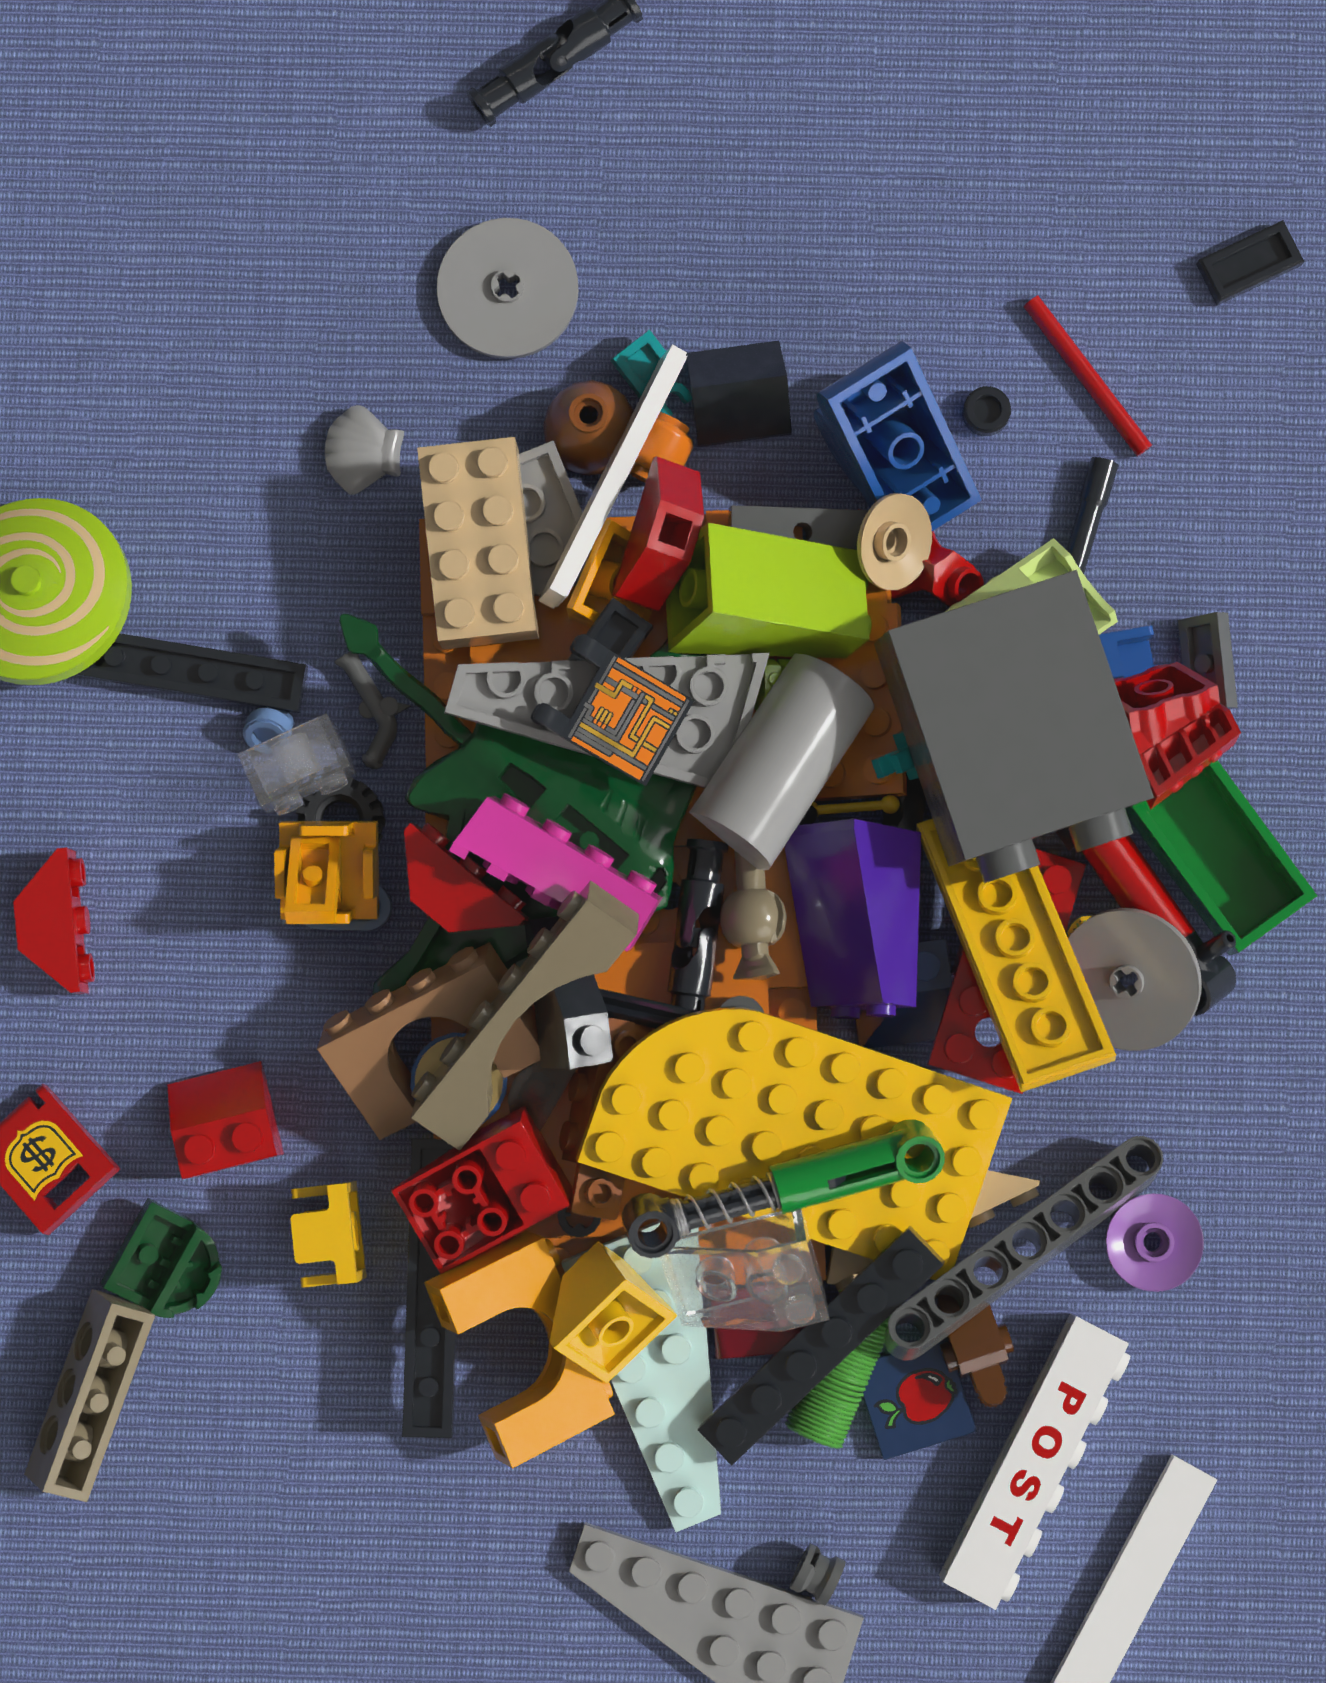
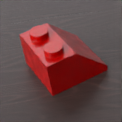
(223, 1120)

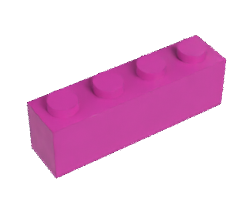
(546, 860)

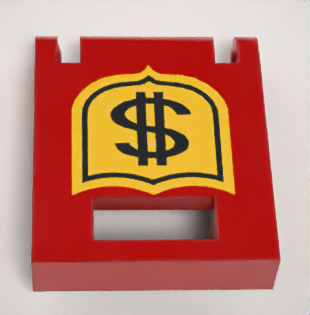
(40, 1150)

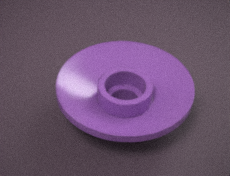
(1179, 1245)

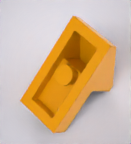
(313, 880)

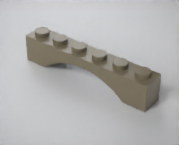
(581, 943)

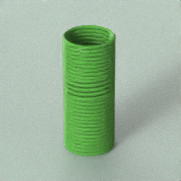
(829, 1408)

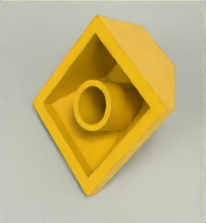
(606, 1313)

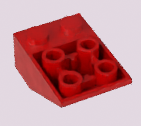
(484, 1191)

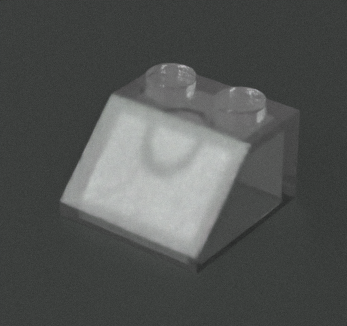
(297, 765)

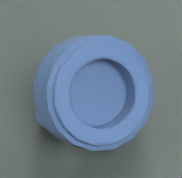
(265, 724)

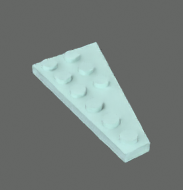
(667, 1400)

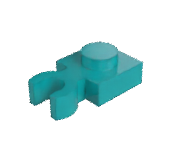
(638, 363)

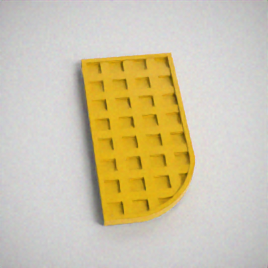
(748, 1090)

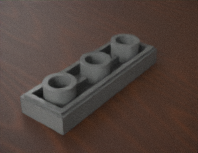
(821, 526)

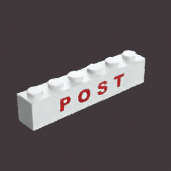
(1034, 1461)

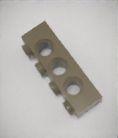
(89, 1396)

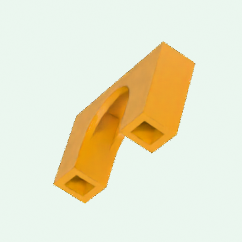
(565, 1395)

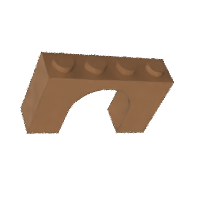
(362, 1044)

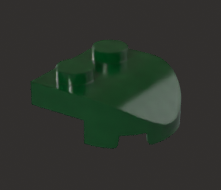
(164, 1263)

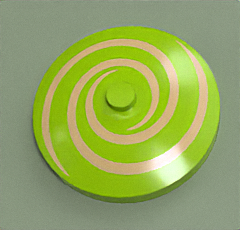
(59, 590)

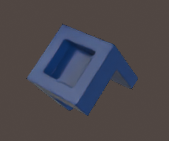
(1128, 651)

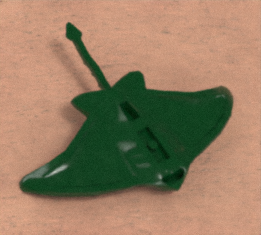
(556, 783)

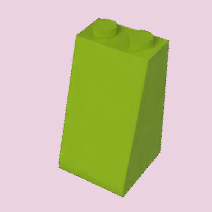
(768, 597)

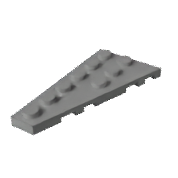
(720, 685)
(716, 1617)

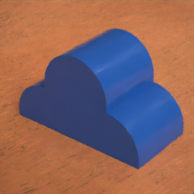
(894, 437)

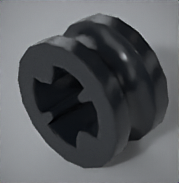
(578, 1230)

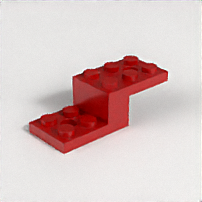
(955, 1041)

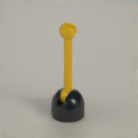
(889, 804)

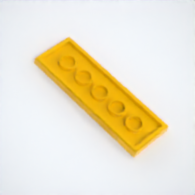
(1022, 968)

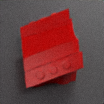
(1175, 724)

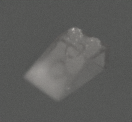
(748, 1275)

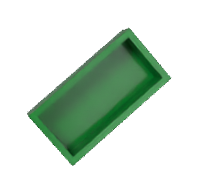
(1223, 857)

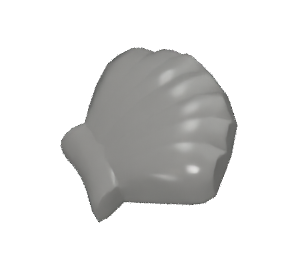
(361, 450)

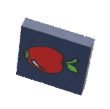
(916, 1403)

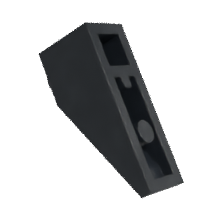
(570, 1018)

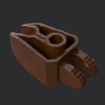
(978, 1352)

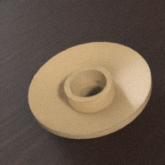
(894, 541)

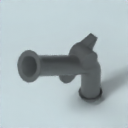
(375, 707)

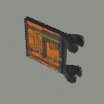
(622, 716)

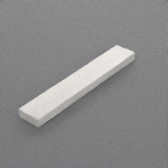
(613, 477)
(1136, 1574)

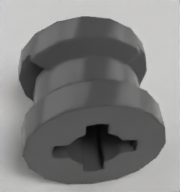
(817, 1574)

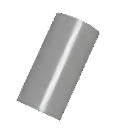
(783, 759)

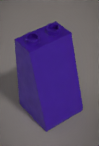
(857, 914)

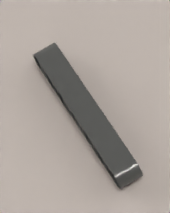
(1012, 1267)

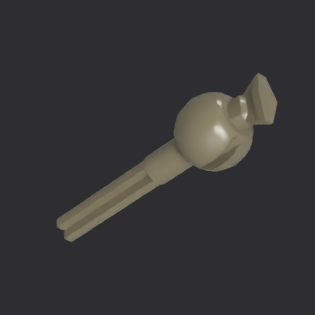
(752, 921)

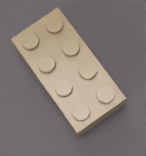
(478, 543)

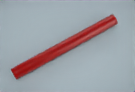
(1087, 375)

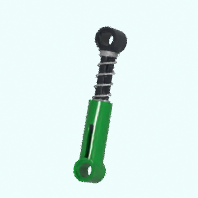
(789, 1186)

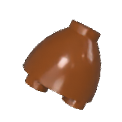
(581, 445)

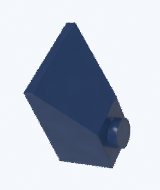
(917, 1022)

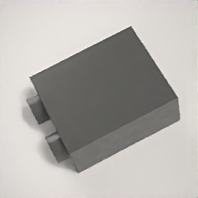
(1015, 725)

